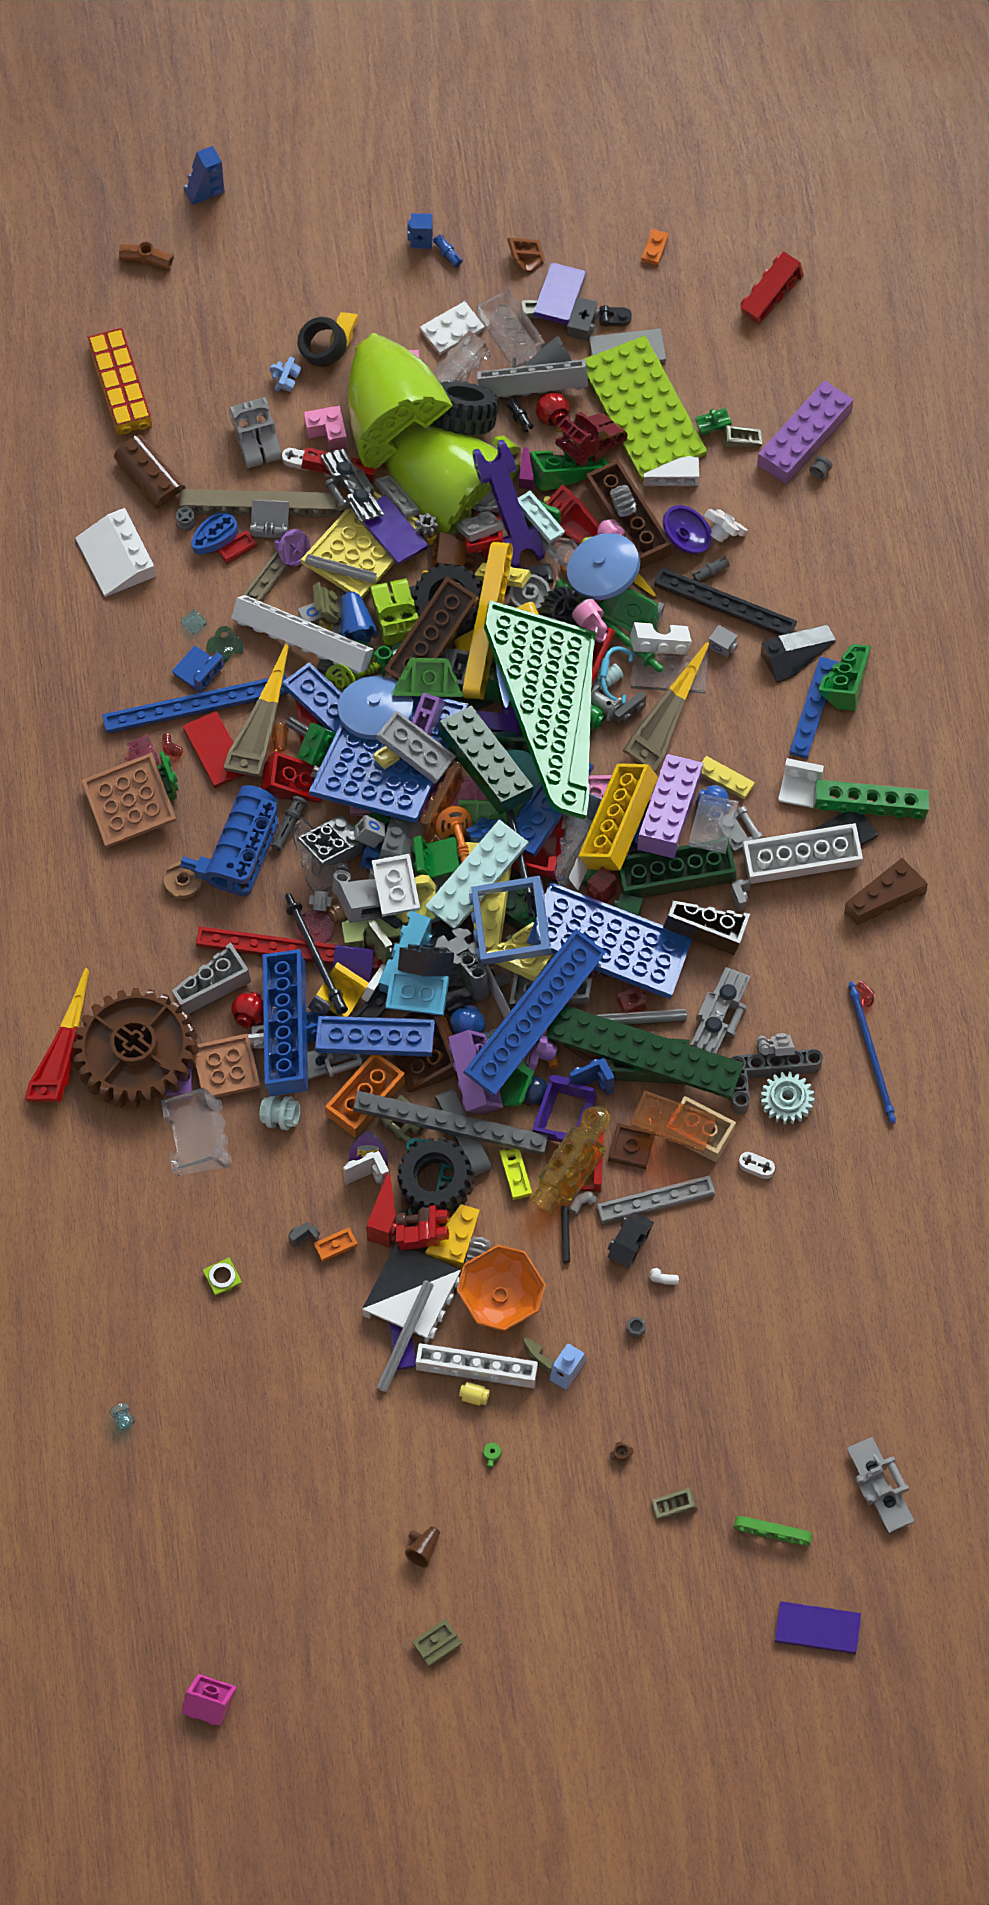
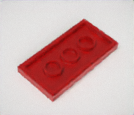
(212, 746)

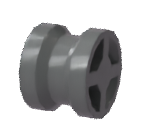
(821, 467)
(185, 514)

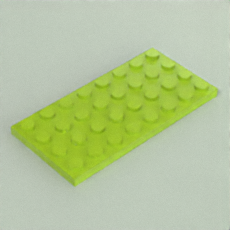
(644, 404)

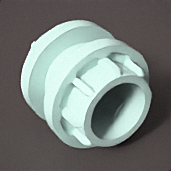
(283, 1112)

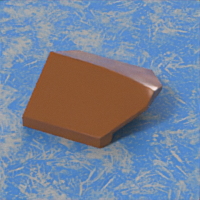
(526, 253)

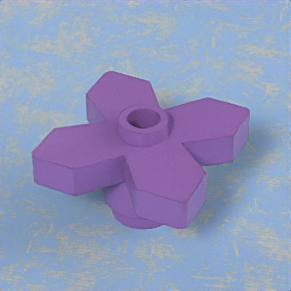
(542, 1049)

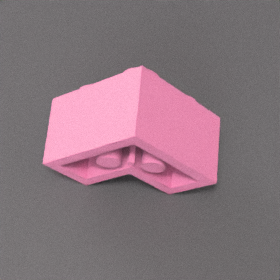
(327, 423)

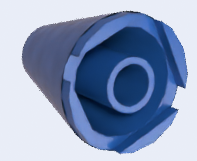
(355, 619)

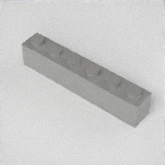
(535, 378)

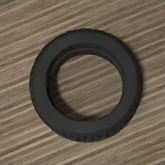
(308, 332)

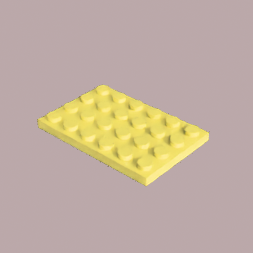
(352, 545)

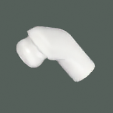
(667, 1279)

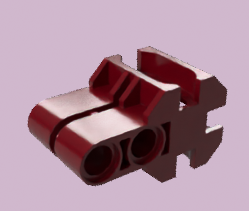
(591, 434)

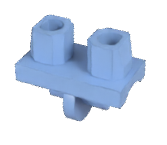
(289, 368)

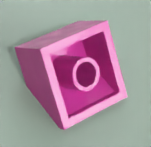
(208, 1699)

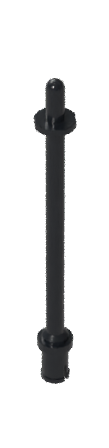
(529, 897)
(335, 995)

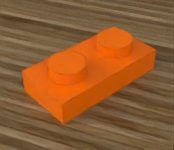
(655, 247)
(335, 1244)

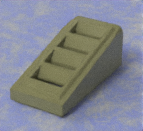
(735, 442)
(676, 1510)

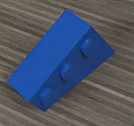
(206, 176)

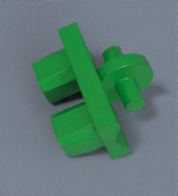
(713, 421)

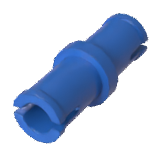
(447, 250)

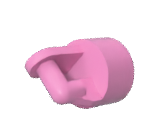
(588, 616)

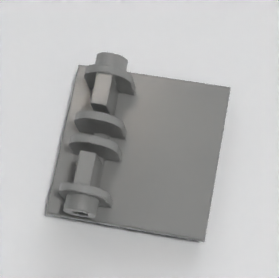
(269, 518)

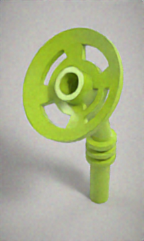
(346, 680)

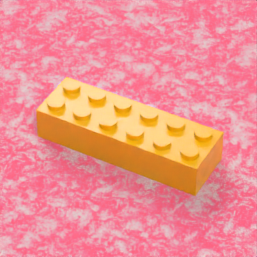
(618, 816)

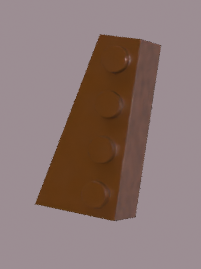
(888, 890)

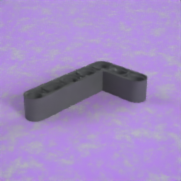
(766, 1069)

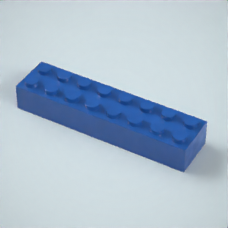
(285, 1022)

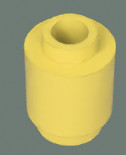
(474, 1394)

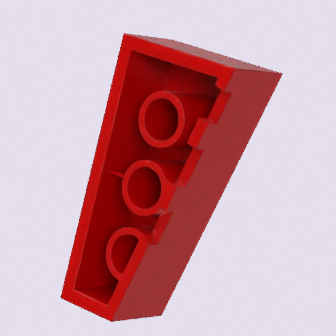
(772, 287)

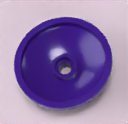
(687, 529)

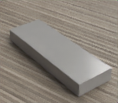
(397, 496)

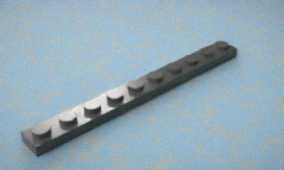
(450, 1123)

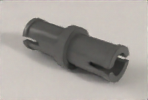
(711, 569)

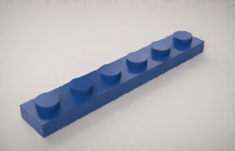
(811, 712)

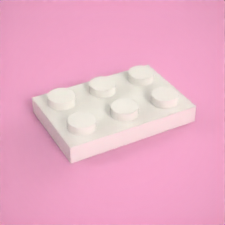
(447, 328)
(395, 885)

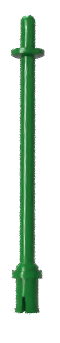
(648, 659)

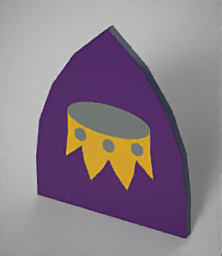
(365, 1144)

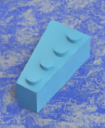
(416, 932)

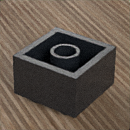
(426, 960)

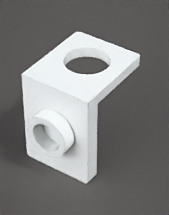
(257, 1040)

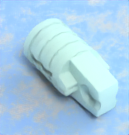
(613, 675)

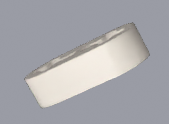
(296, 460)
(756, 1165)

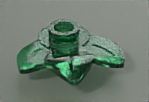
(225, 646)

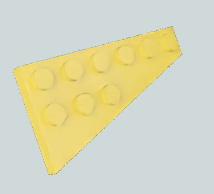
(492, 911)
(529, 967)

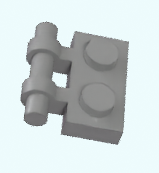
(778, 1045)

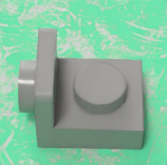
(739, 894)

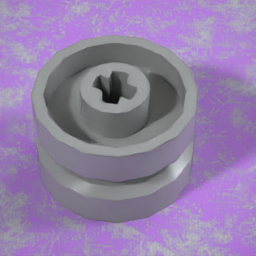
(532, 592)

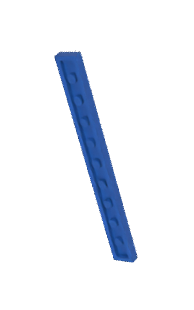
(185, 706)

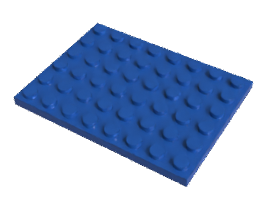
(357, 780)

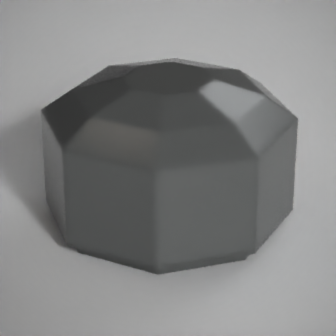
(636, 1327)

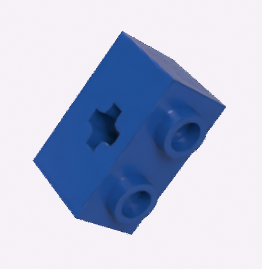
(420, 230)

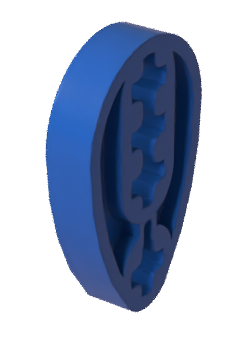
(214, 533)

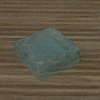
(193, 622)

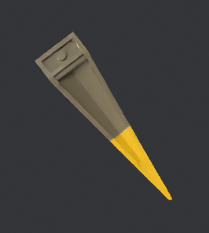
(653, 735)
(253, 742)

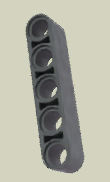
(479, 1161)

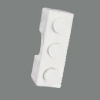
(646, 639)

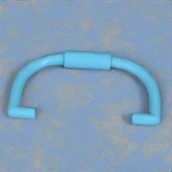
(604, 670)

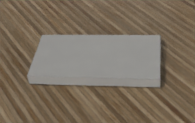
(604, 342)
(415, 746)

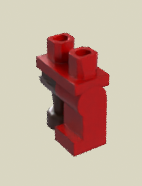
(427, 1230)

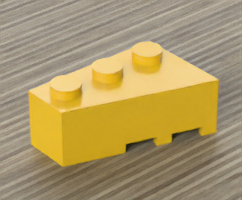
(461, 1231)

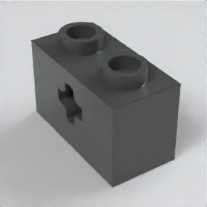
(582, 319)

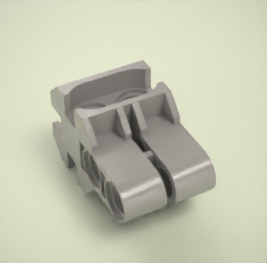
(247, 436)

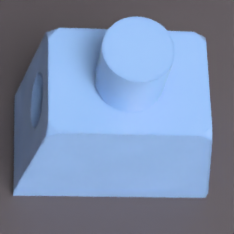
(569, 1364)

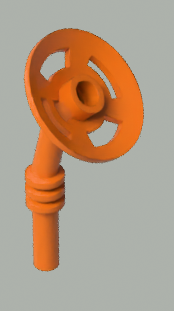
(456, 828)

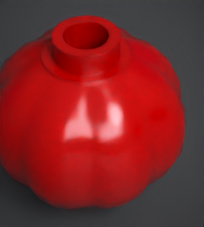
(553, 406)
(246, 1008)

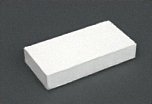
(373, 984)

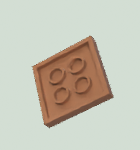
(227, 1066)

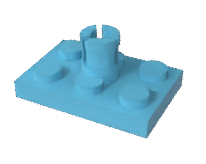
(417, 993)

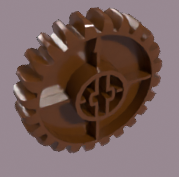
(144, 1068)

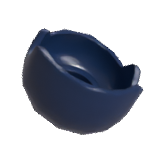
(535, 1091)

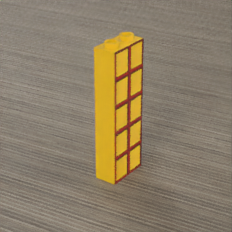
(119, 381)

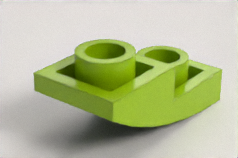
(514, 449)

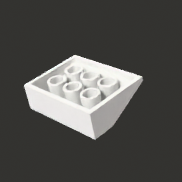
(115, 553)

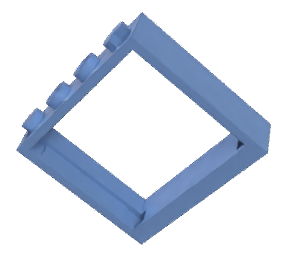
(517, 953)

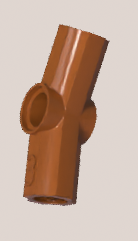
(154, 256)

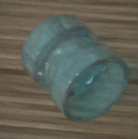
(122, 1416)

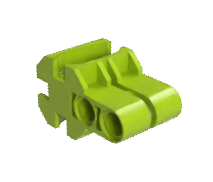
(397, 618)

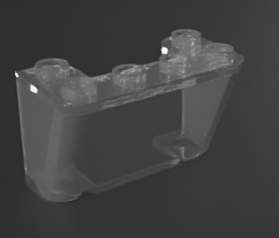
(197, 1132)

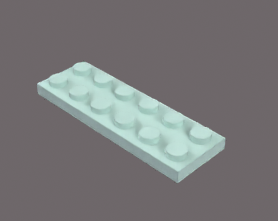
(481, 867)

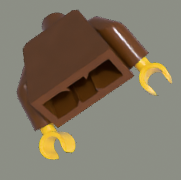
(447, 550)

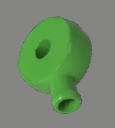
(492, 1457)

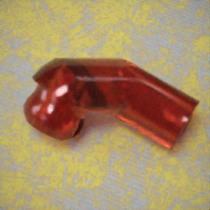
(171, 748)
(868, 993)

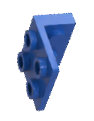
(198, 668)
(594, 1071)

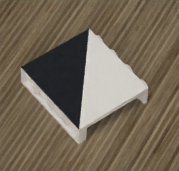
(400, 1284)

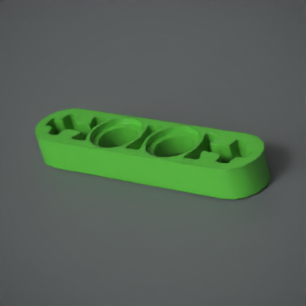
(773, 1530)

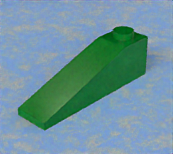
(554, 470)
(845, 681)

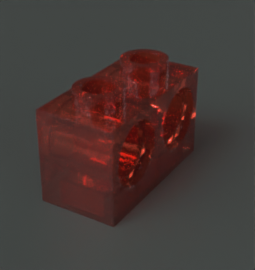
(602, 885)

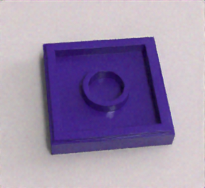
(355, 959)

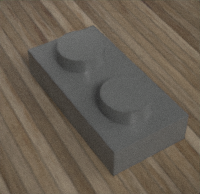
(626, 711)

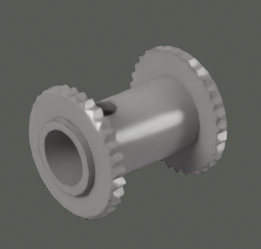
(604, 703)

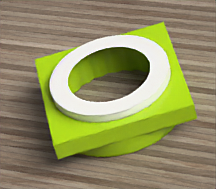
(222, 1287)

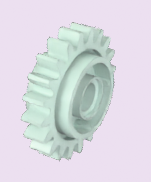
(787, 1109)

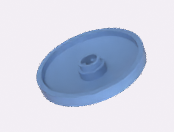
(603, 566)
(369, 705)

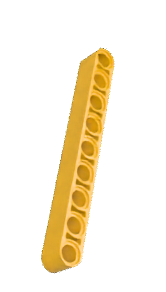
(493, 589)

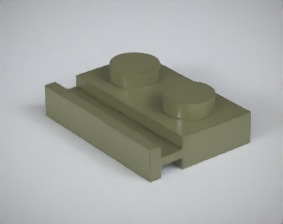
(326, 603)
(378, 941)
(437, 1643)

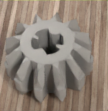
(623, 501)
(477, 1246)

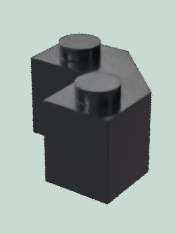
(629, 1239)

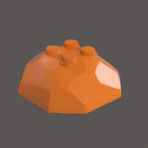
(501, 1288)

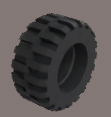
(472, 410)
(433, 579)
(430, 1153)

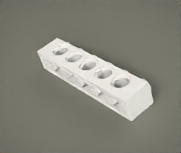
(476, 1365)

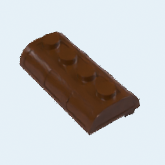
(148, 471)

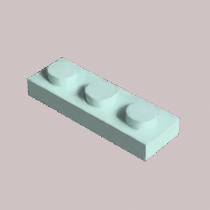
(540, 517)

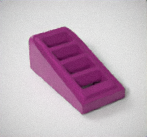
(526, 477)

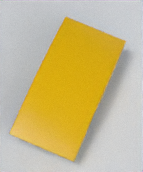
(347, 322)

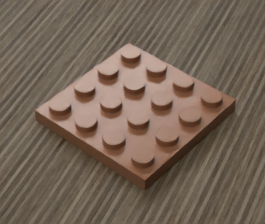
(129, 800)

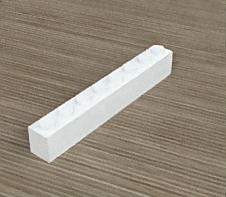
(302, 634)

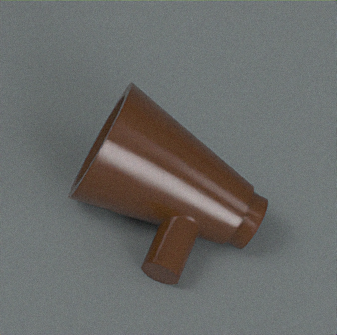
(423, 1547)

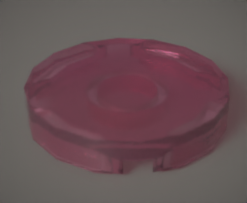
(319, 925)

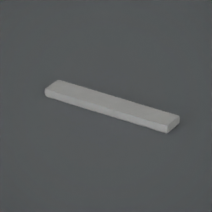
(656, 1199)

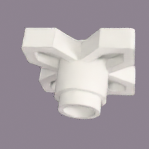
(724, 525)

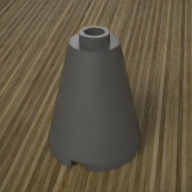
(551, 353)

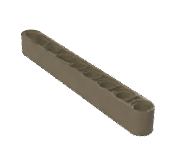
(240, 502)

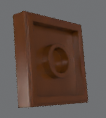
(631, 1146)

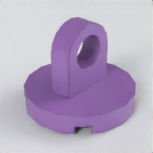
(292, 547)

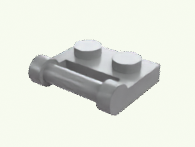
(738, 835)

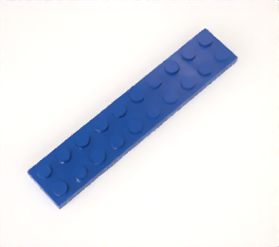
(534, 1012)

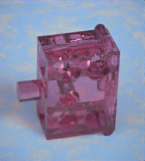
(141, 747)

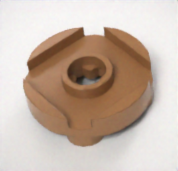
(177, 889)

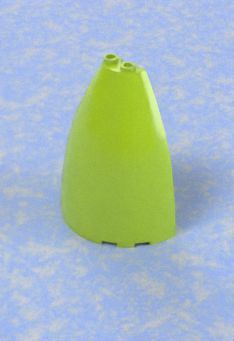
(387, 394)
(440, 472)

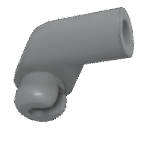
(586, 1197)

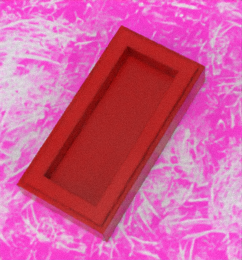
(240, 545)

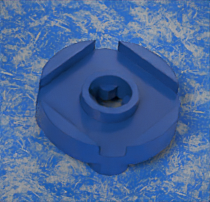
(481, 828)

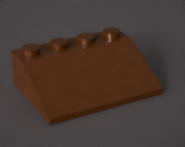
(428, 1070)

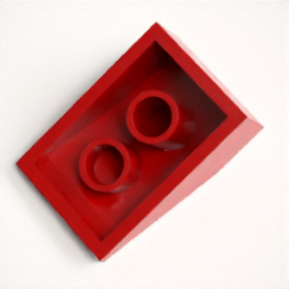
(288, 777)
(382, 1221)

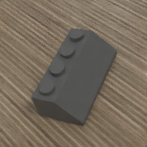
(400, 839)

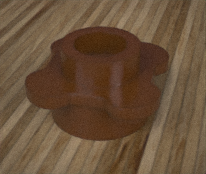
(620, 1447)

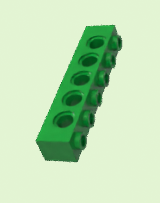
(864, 792)

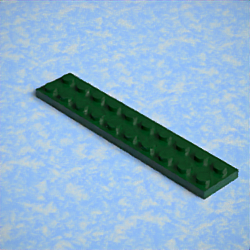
(646, 1051)

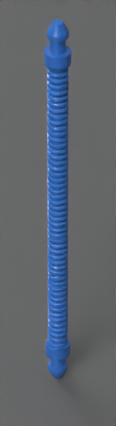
(889, 1109)

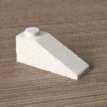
(675, 473)

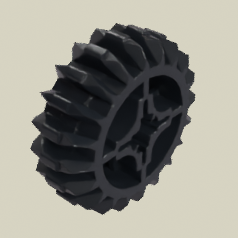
(560, 604)

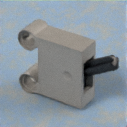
(360, 898)

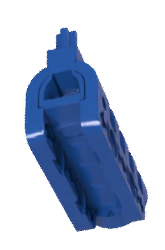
(240, 844)

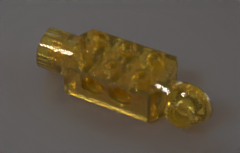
(572, 1161)

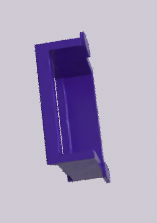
(560, 1085)

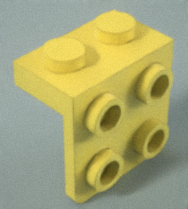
(426, 890)

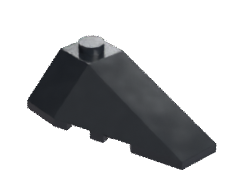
(793, 651)

